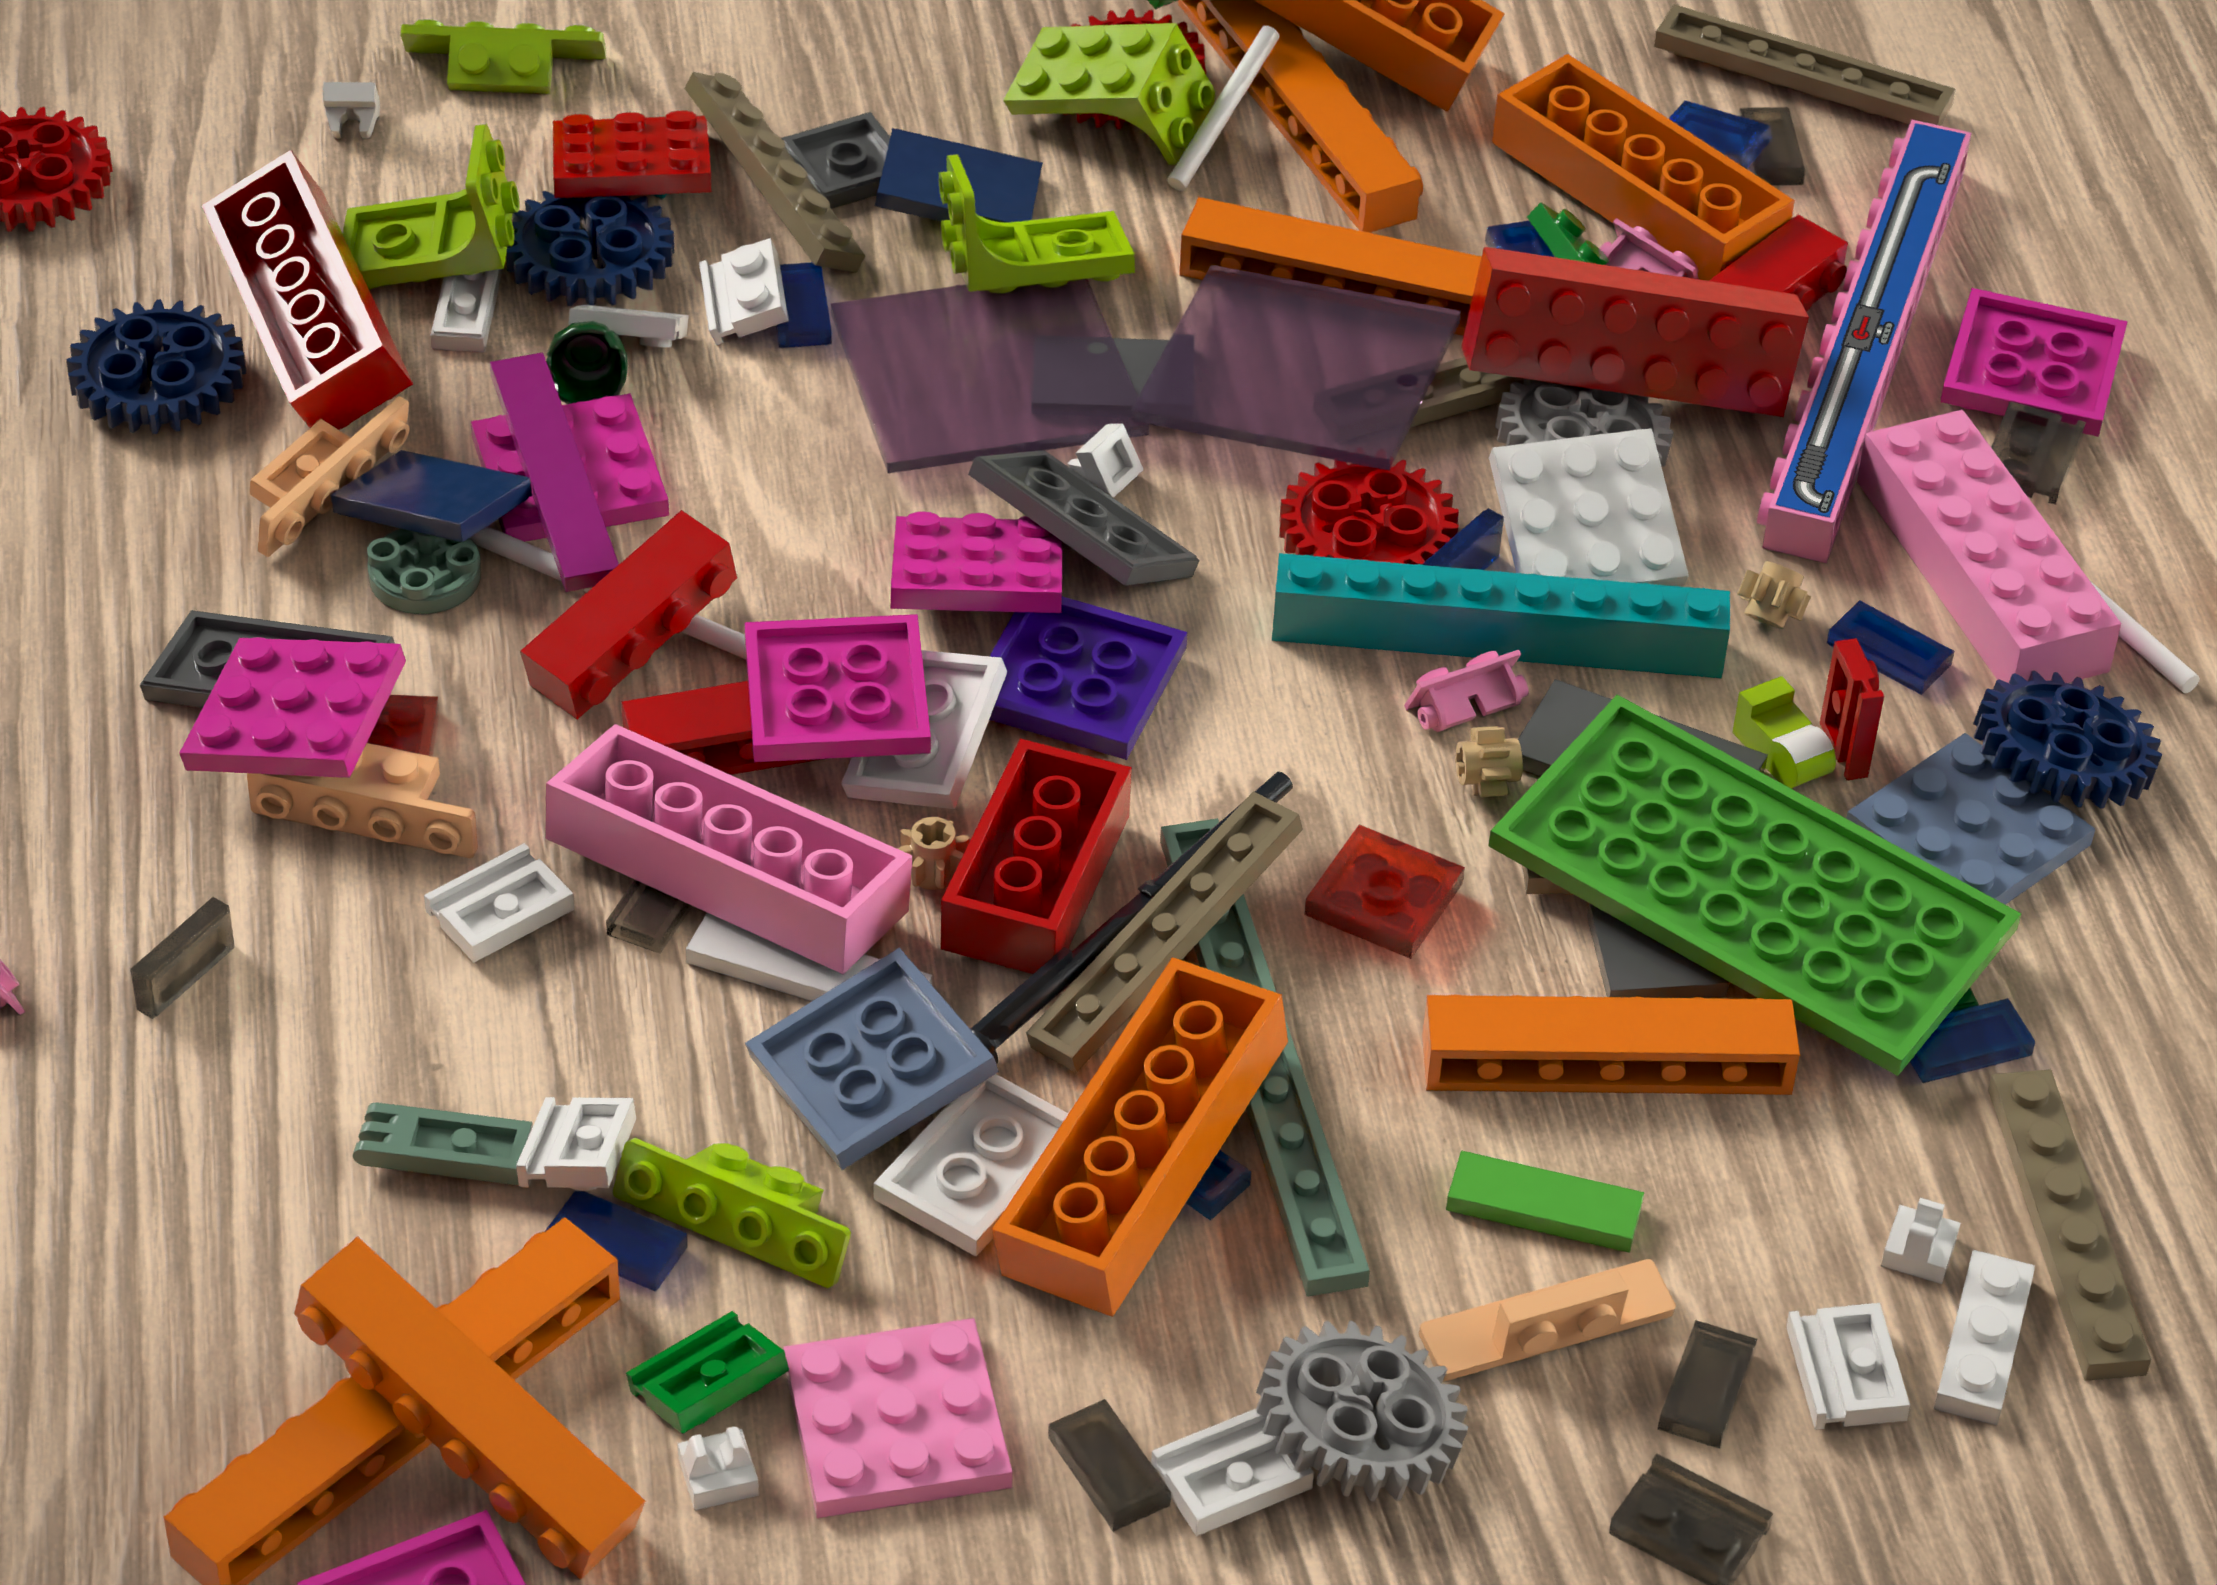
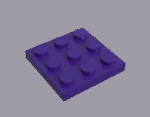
(1085, 674)

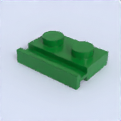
(707, 1372)

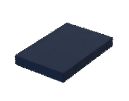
(909, 180)
(431, 495)

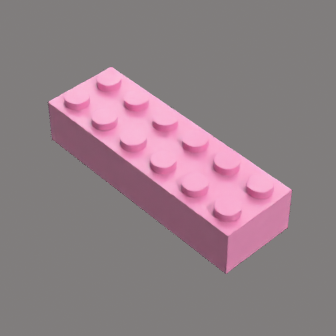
(1987, 550)
(728, 848)

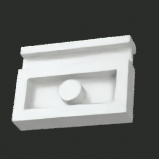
(744, 291)
(652, 327)
(499, 902)
(577, 1143)
(1848, 1366)
(1228, 1472)

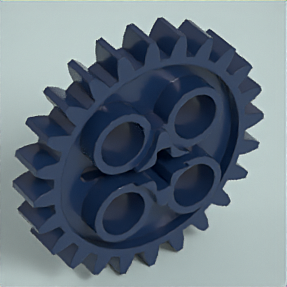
(620, 233)
(121, 357)
(2067, 739)

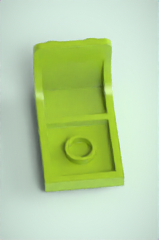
(1119, 71)
(439, 233)
(1031, 251)

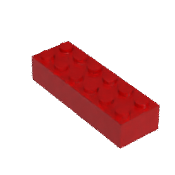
(306, 294)
(1634, 332)

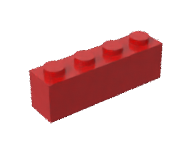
(1792, 260)
(629, 614)
(702, 724)

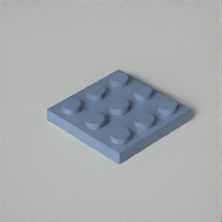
(1975, 821)
(871, 1058)

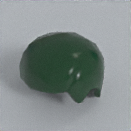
(587, 362)

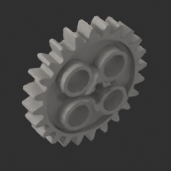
(1559, 411)
(1361, 1410)

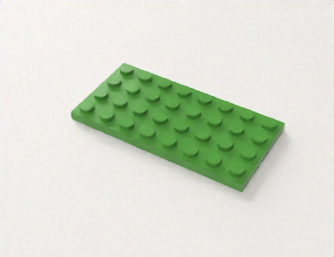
(1756, 882)

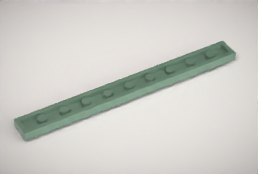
(1284, 1113)

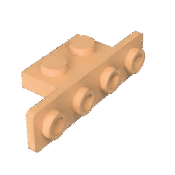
(317, 465)
(379, 801)
(1547, 1319)

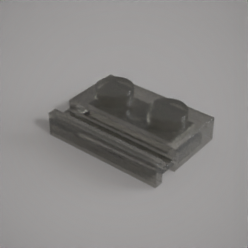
(2037, 448)
(1690, 1523)

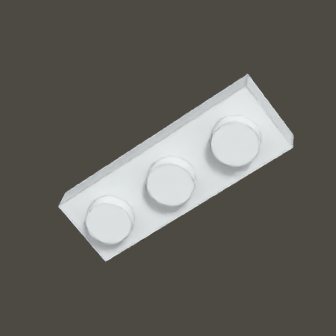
(1984, 1337)

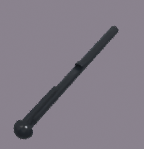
(1069, 964)

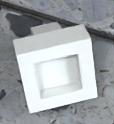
(351, 102)
(1108, 460)
(1921, 1241)
(718, 1468)

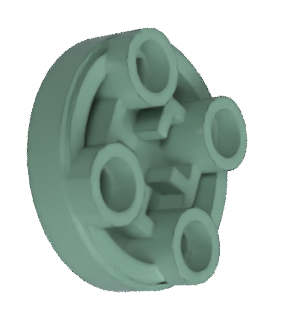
(422, 571)

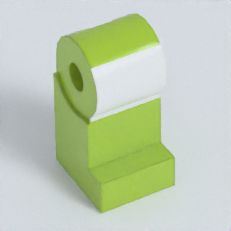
(1776, 726)

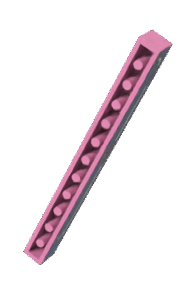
(1865, 343)

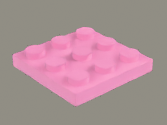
(897, 1418)

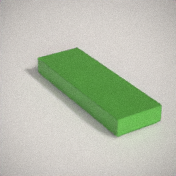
(1545, 1201)

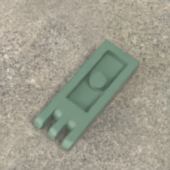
(441, 1142)

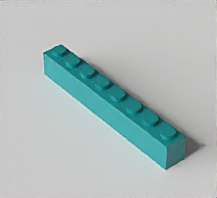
(1486, 611)

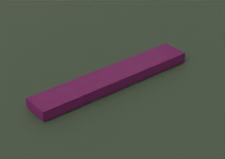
(555, 470)

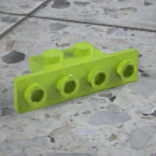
(502, 58)
(737, 1204)

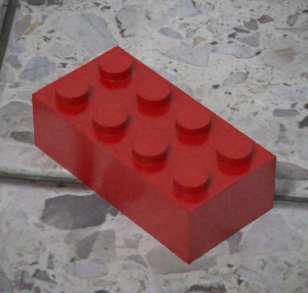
(1035, 857)

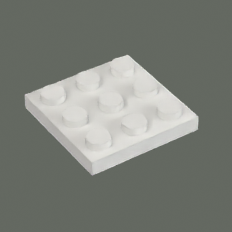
(1590, 509)

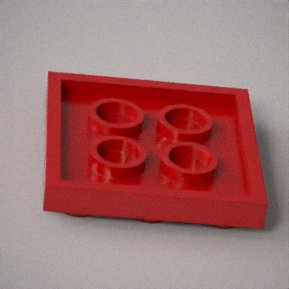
(631, 155)

